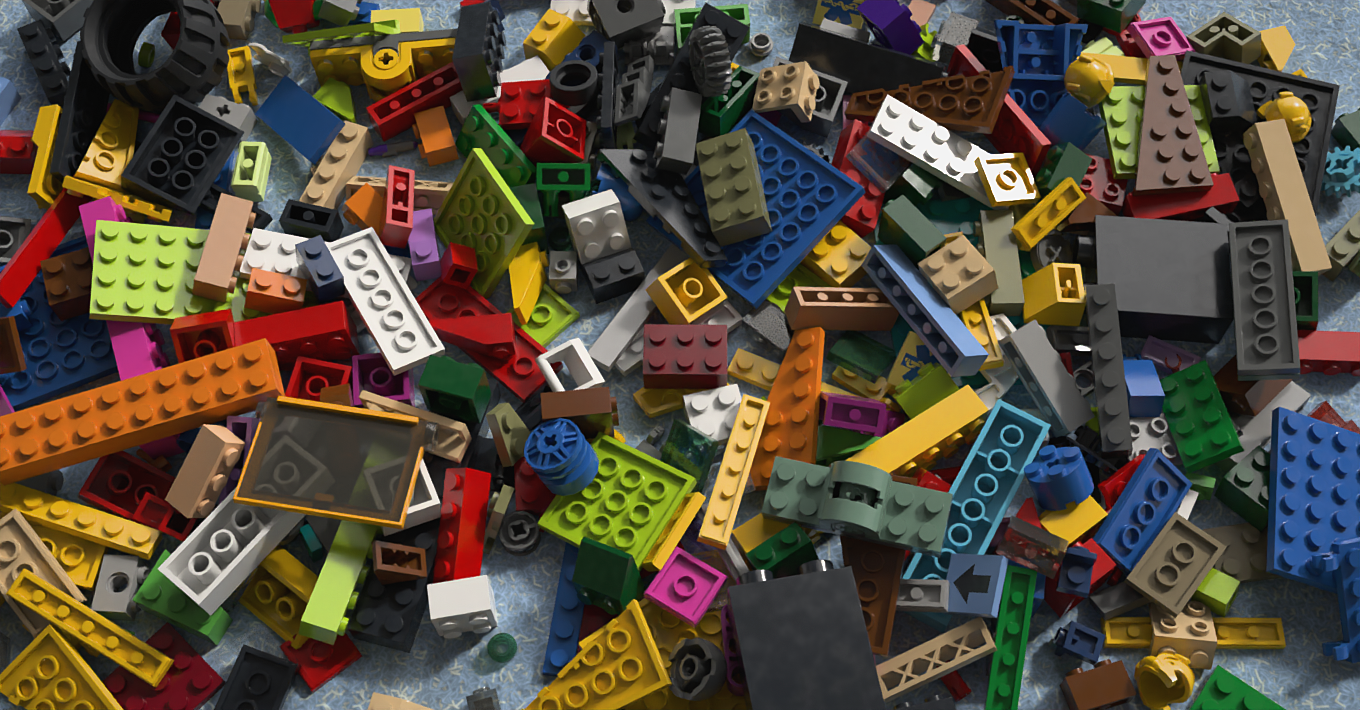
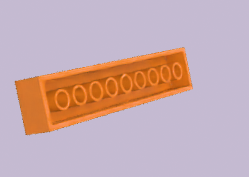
(137, 410)

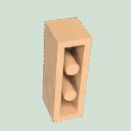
(205, 471)

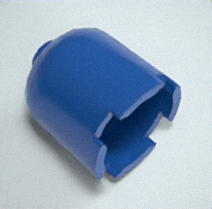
(1071, 123)
(630, 206)

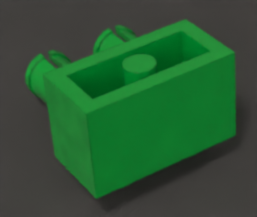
(562, 176)

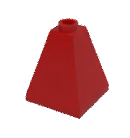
(554, 135)

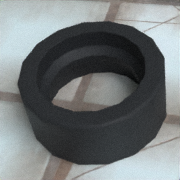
(570, 71)

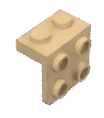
(787, 87)
(1188, 634)

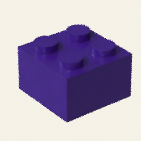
(891, 25)

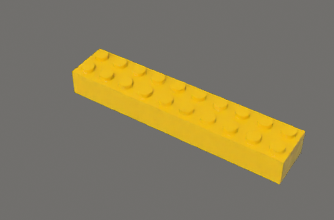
(913, 445)

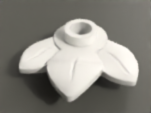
(275, 63)

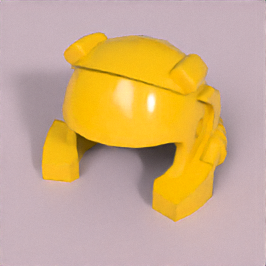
(1089, 80)
(1292, 110)
(1164, 680)

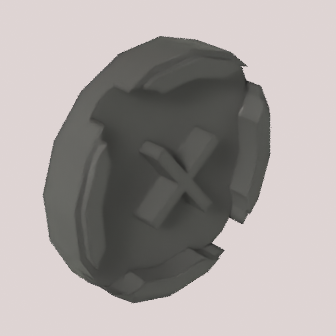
(1050, 250)

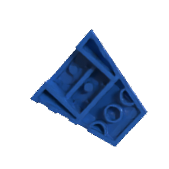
(1039, 61)

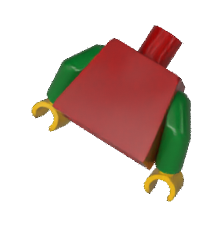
(293, 15)

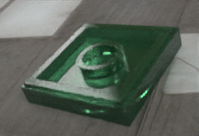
(861, 355)
(690, 452)

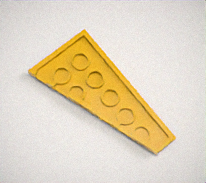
(610, 670)
(54, 677)

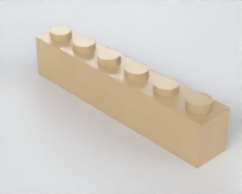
(1286, 193)

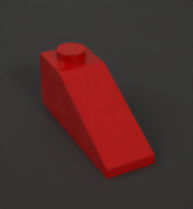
(397, 207)
(482, 334)

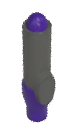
(392, 149)

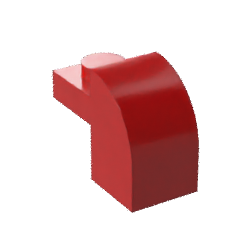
(164, 517)

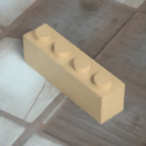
(338, 166)

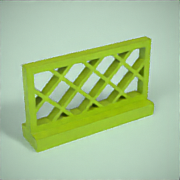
(360, 30)

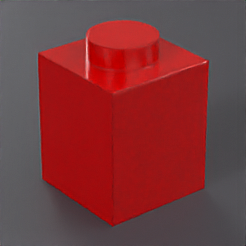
(458, 265)

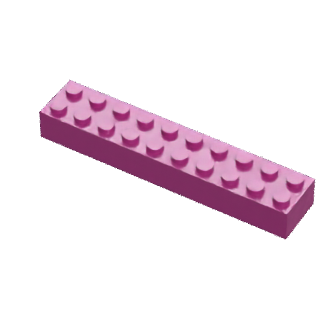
(134, 343)

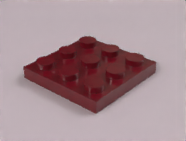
(185, 685)

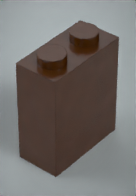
(1246, 396)
(587, 408)

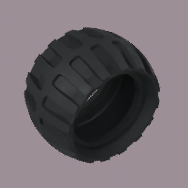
(189, 72)

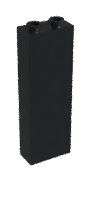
(860, 62)

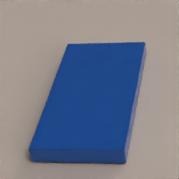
(300, 119)
(1142, 510)

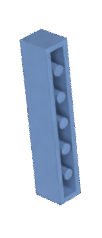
(925, 310)

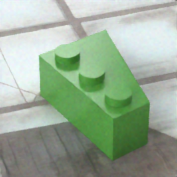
(685, 18)
(172, 605)

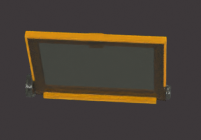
(334, 461)

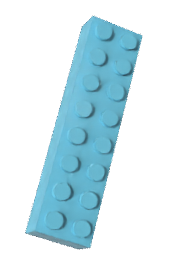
(982, 494)

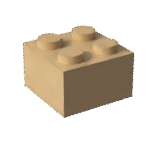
(959, 274)

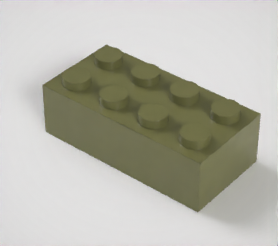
(733, 187)

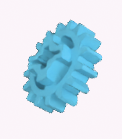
(1342, 172)

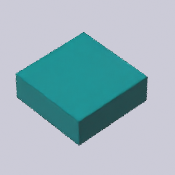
(311, 543)

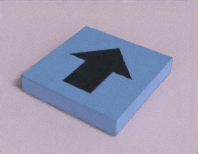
(975, 584)

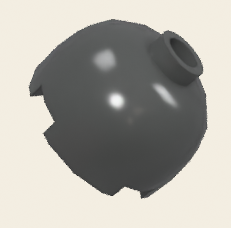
(697, 669)

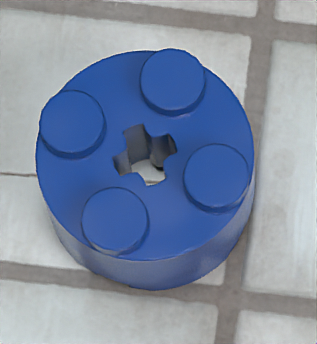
(1059, 477)

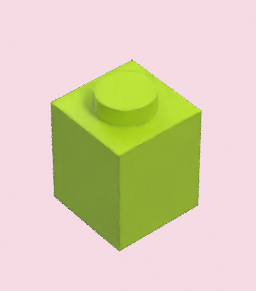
(1217, 592)

